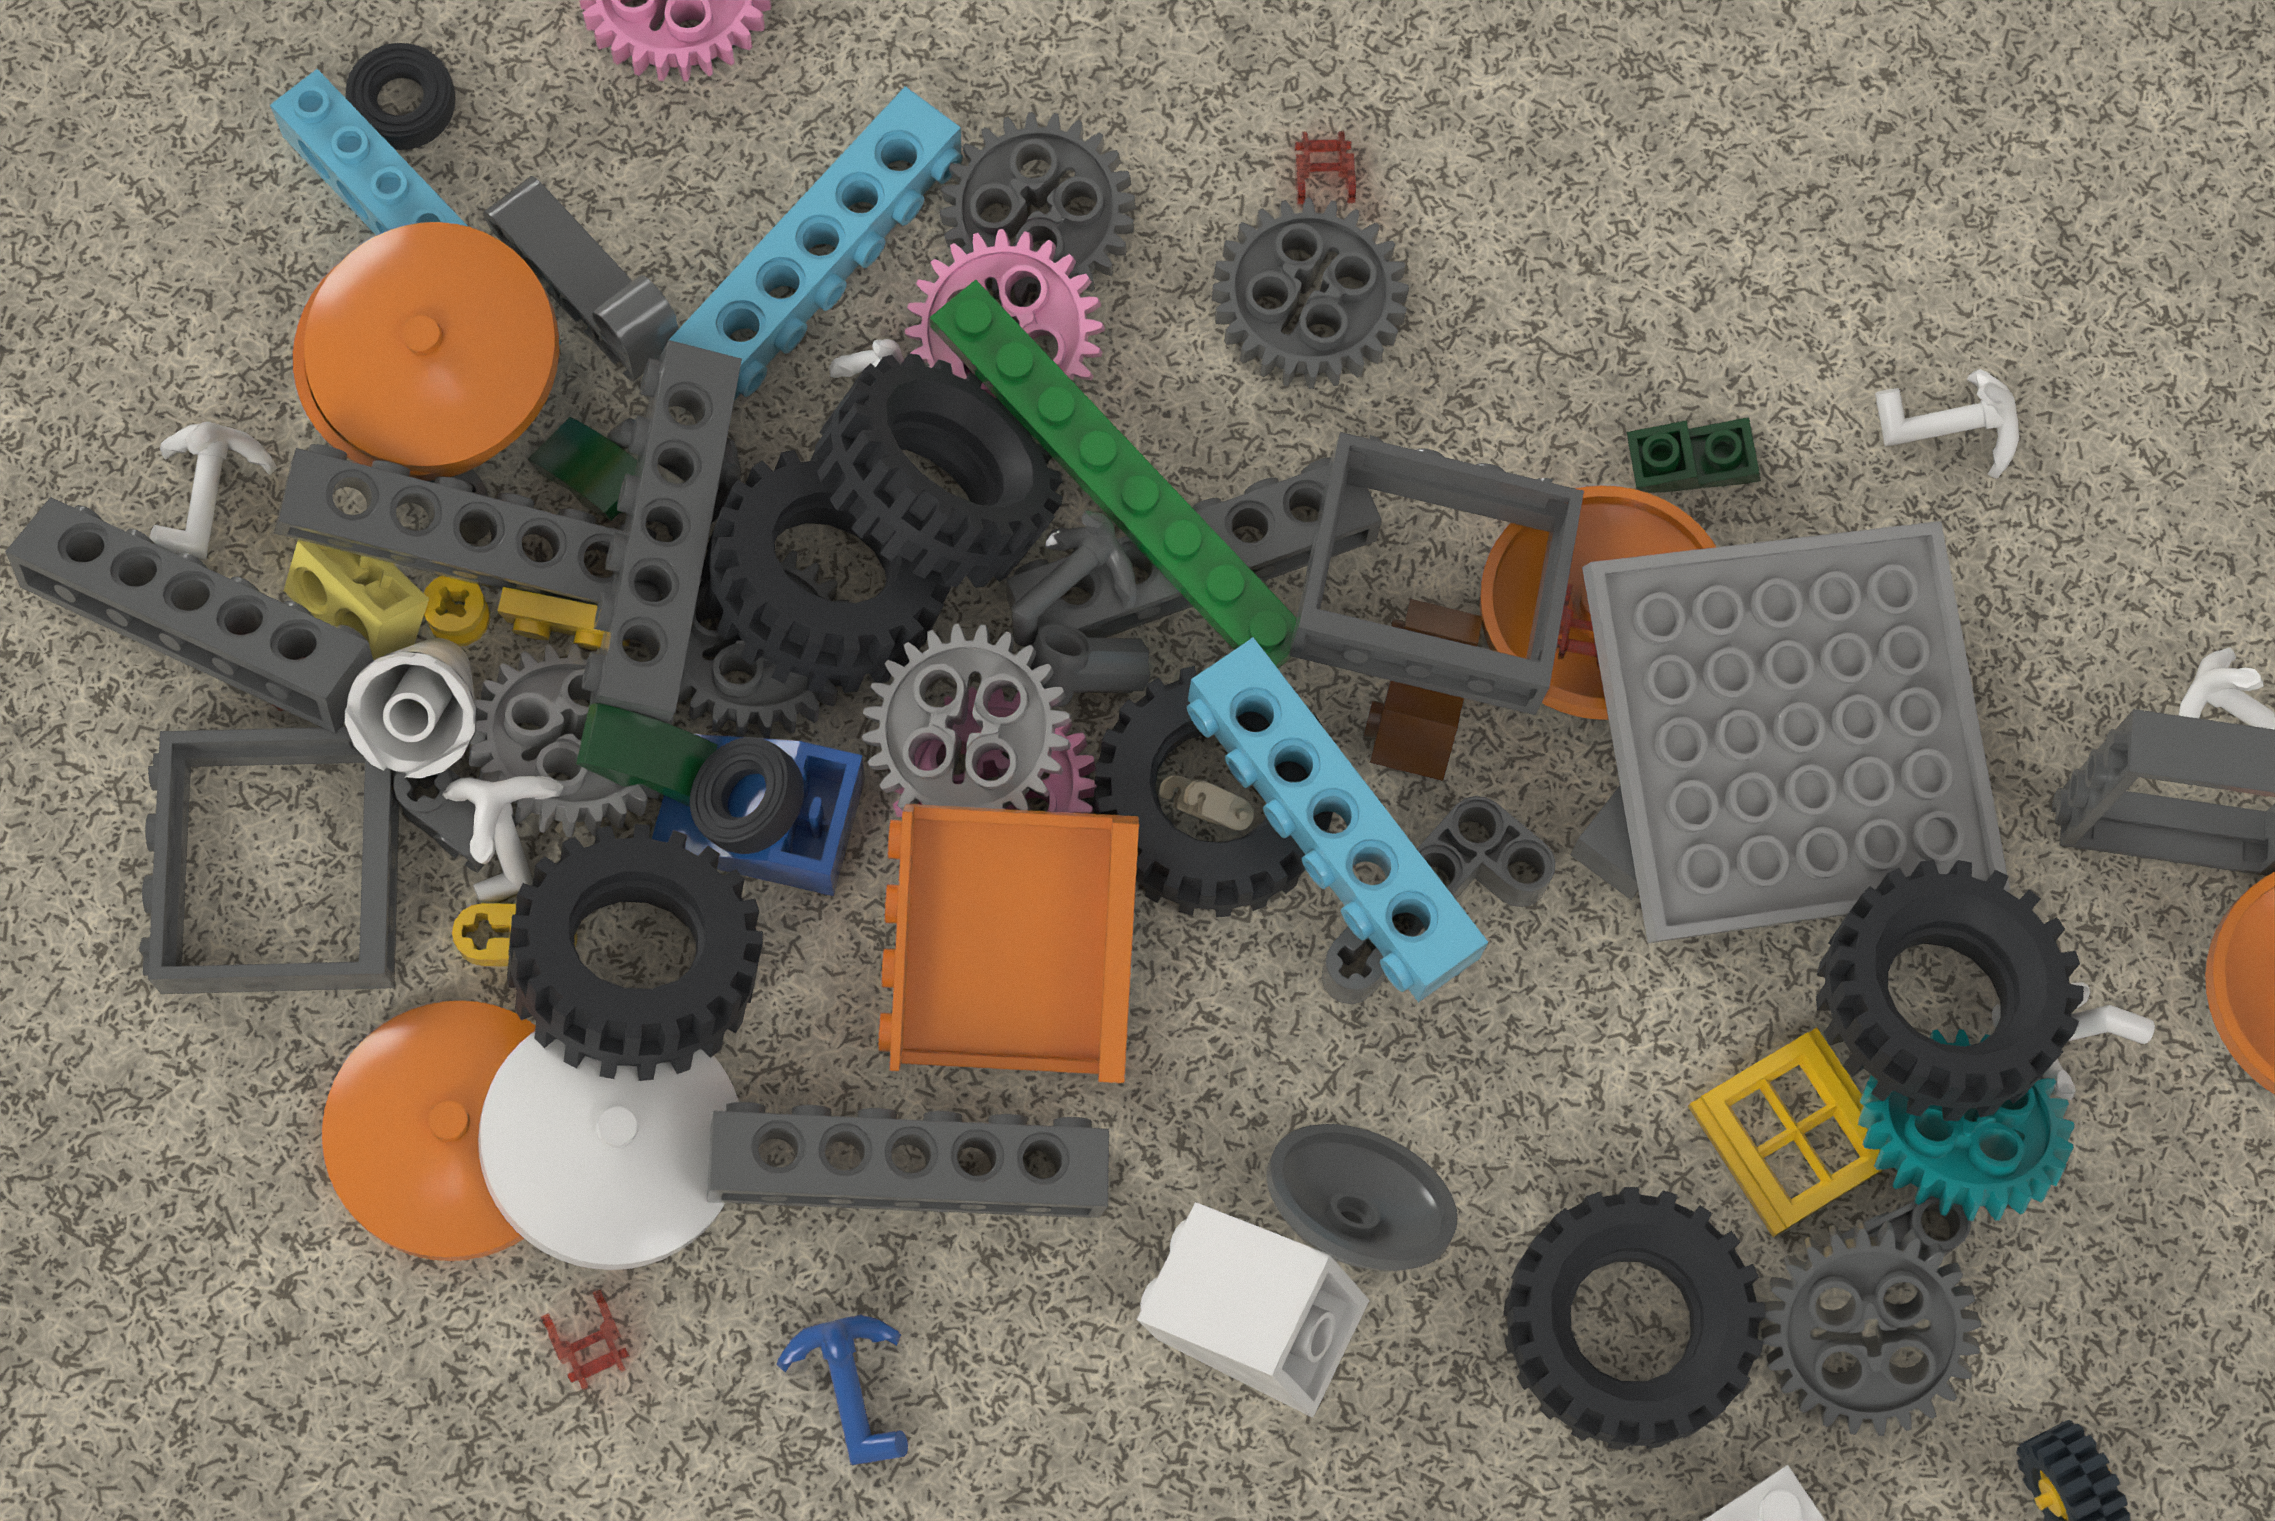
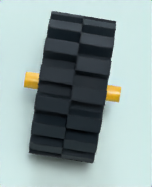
(2071, 1476)

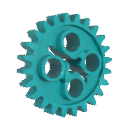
(1973, 1159)

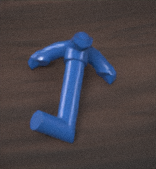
(838, 1348)

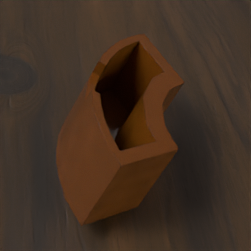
(1416, 724)

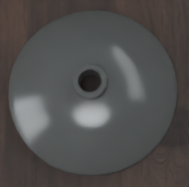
(1361, 1197)

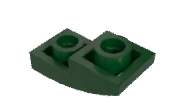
(1693, 458)
(585, 465)
(642, 751)

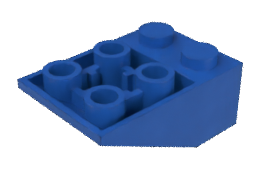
(816, 843)

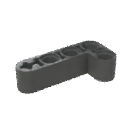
(622, 315)
(1462, 864)

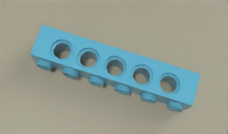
(902, 131)
(356, 158)
(1252, 683)

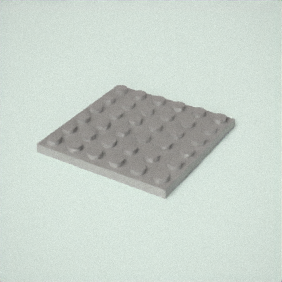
(1790, 725)

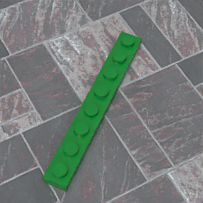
(1114, 473)

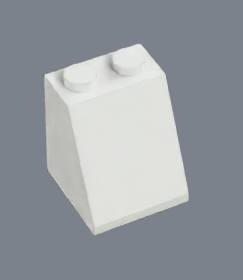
(1254, 1306)

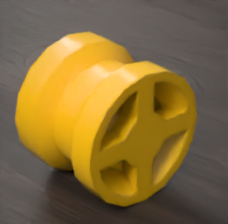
(462, 622)

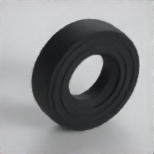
(408, 62)
(774, 813)

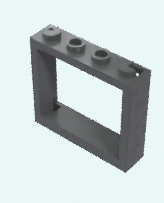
(1418, 657)
(2105, 817)
(168, 838)

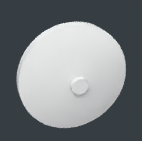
(601, 1163)

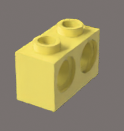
(358, 594)

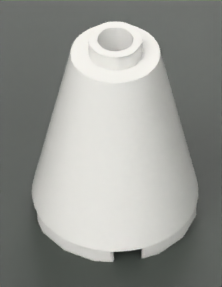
(414, 708)

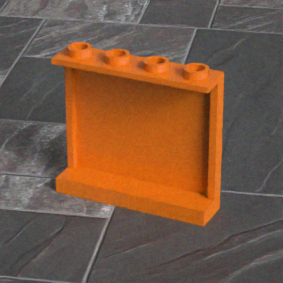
(1010, 940)

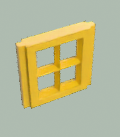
(1748, 1161)

